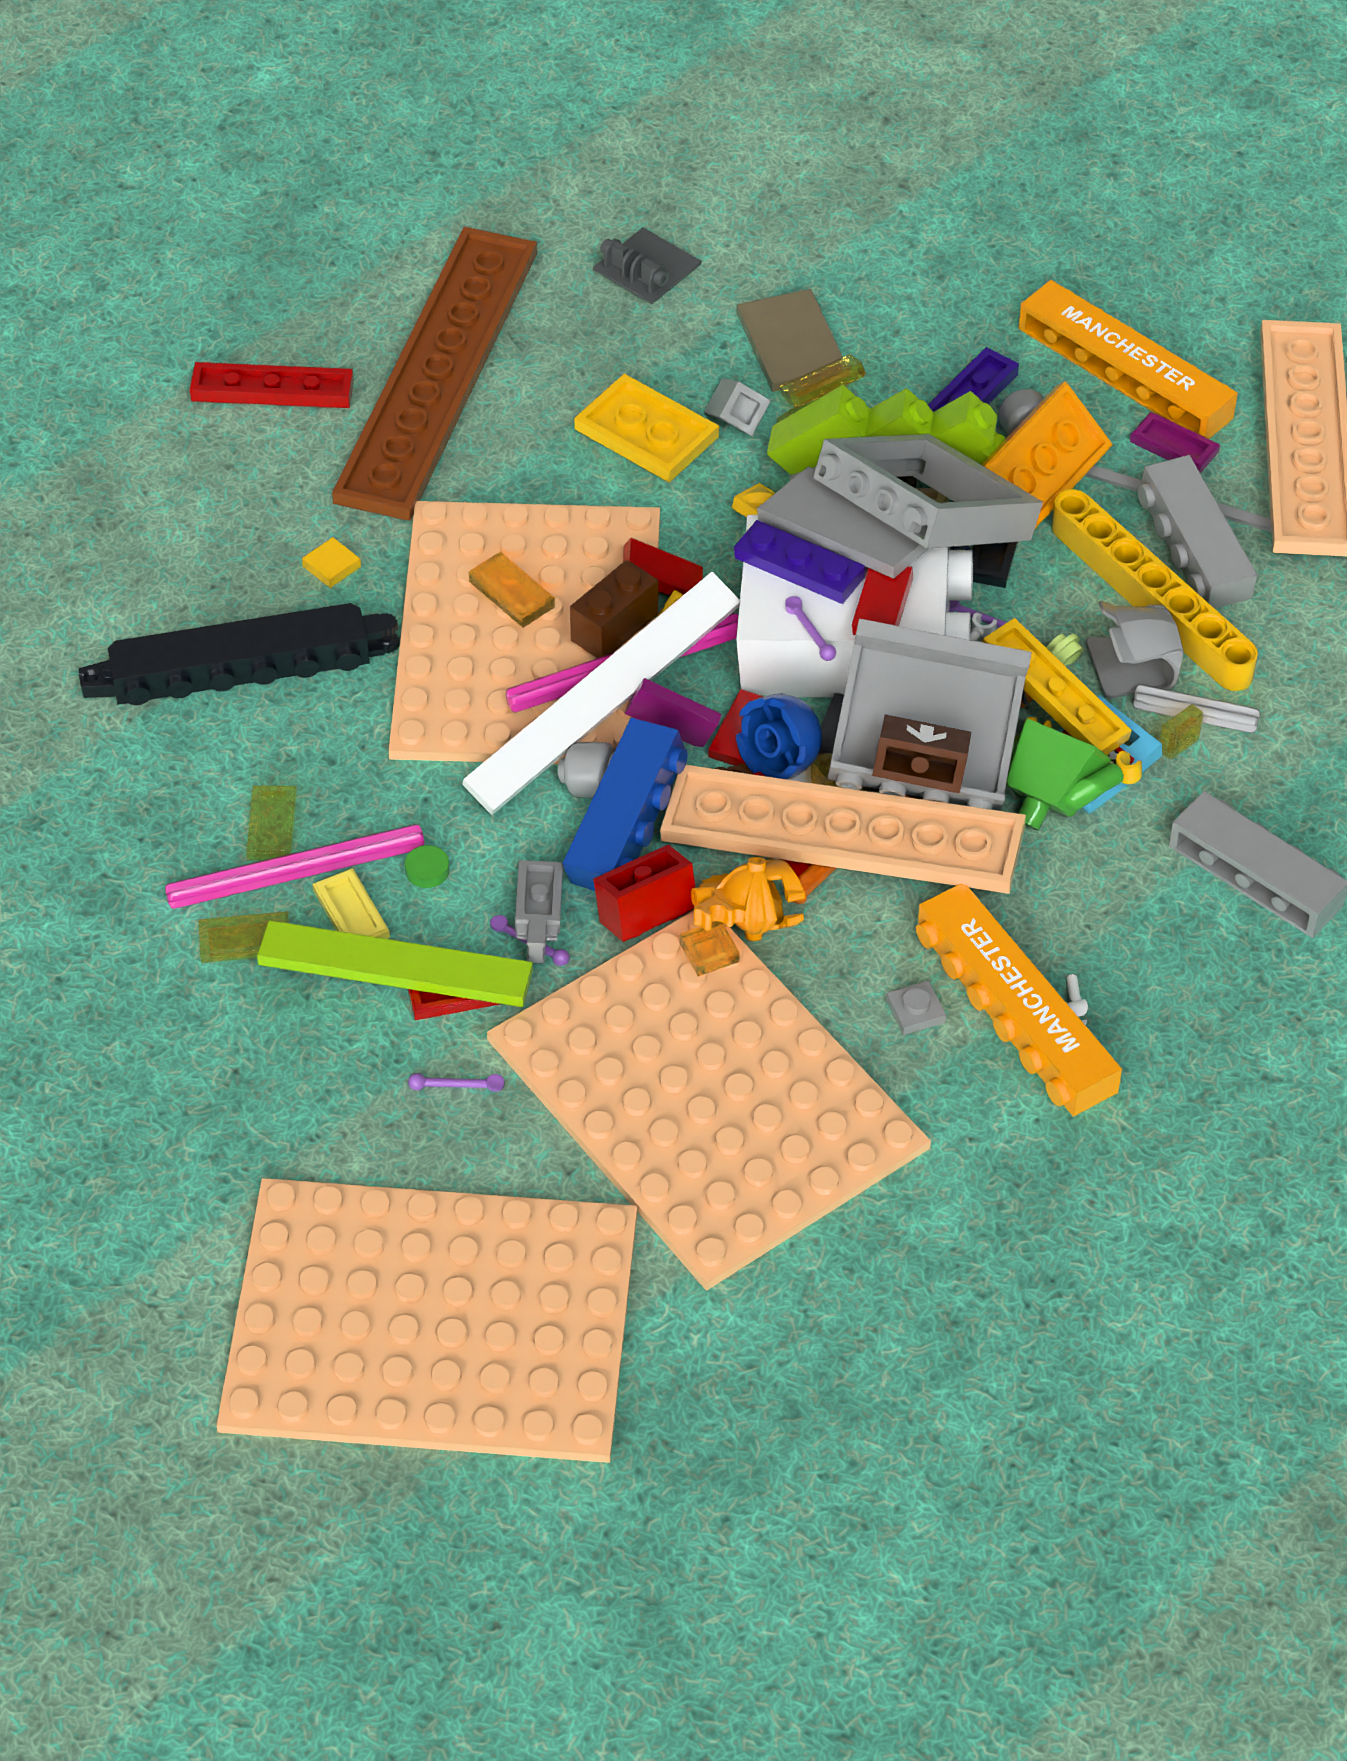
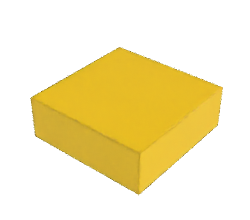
(331, 562)

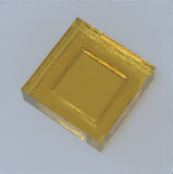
(1181, 731)
(709, 949)

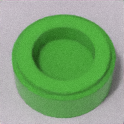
(427, 866)

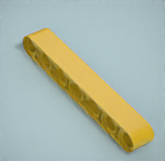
(1146, 580)

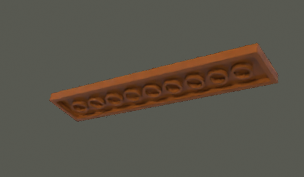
(435, 374)

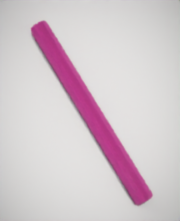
(559, 683)
(293, 866)

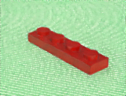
(272, 385)

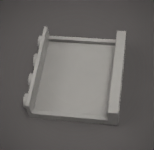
(936, 683)

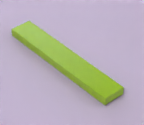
(395, 963)

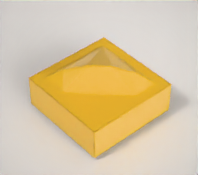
(750, 499)

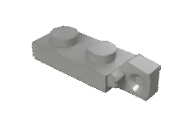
(538, 905)

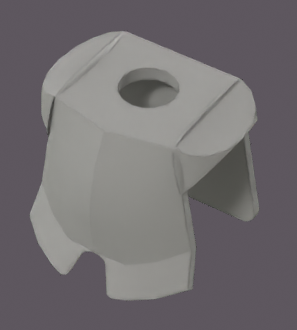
(1140, 650)

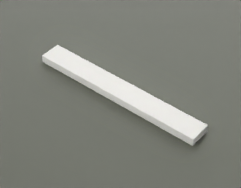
(600, 693)

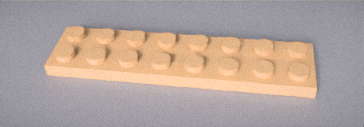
(1305, 436)
(844, 828)

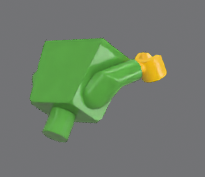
(1061, 772)

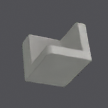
(737, 405)

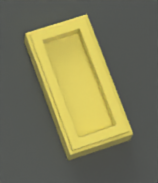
(350, 905)

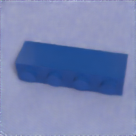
(626, 801)

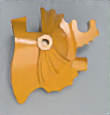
(748, 898)

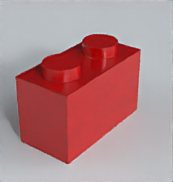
(645, 893)

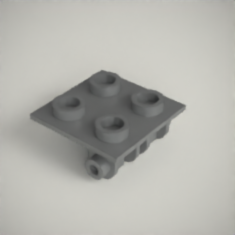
(645, 264)

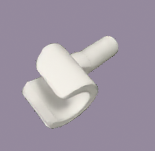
(980, 631)
(1075, 1002)

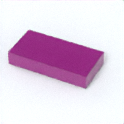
(1173, 441)
(667, 708)

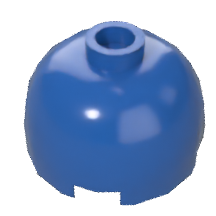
(779, 736)

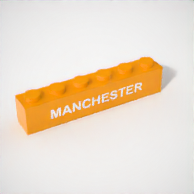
(1127, 360)
(1018, 1000)

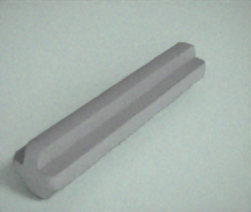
(1214, 711)

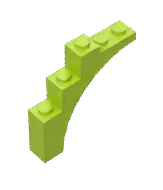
(962, 424)

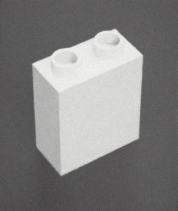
(783, 657)

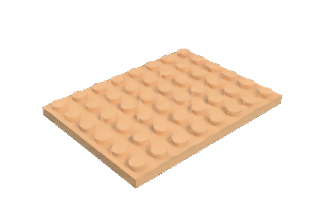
(465, 650)
(708, 1099)
(431, 1320)

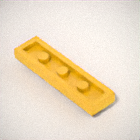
(1062, 692)

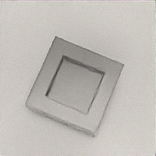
(915, 1007)

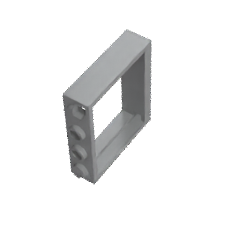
(984, 504)

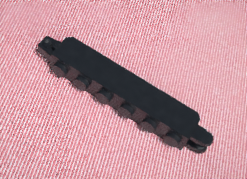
(239, 654)

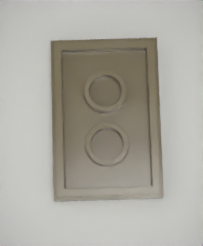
(788, 336)

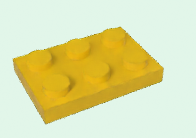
(646, 427)

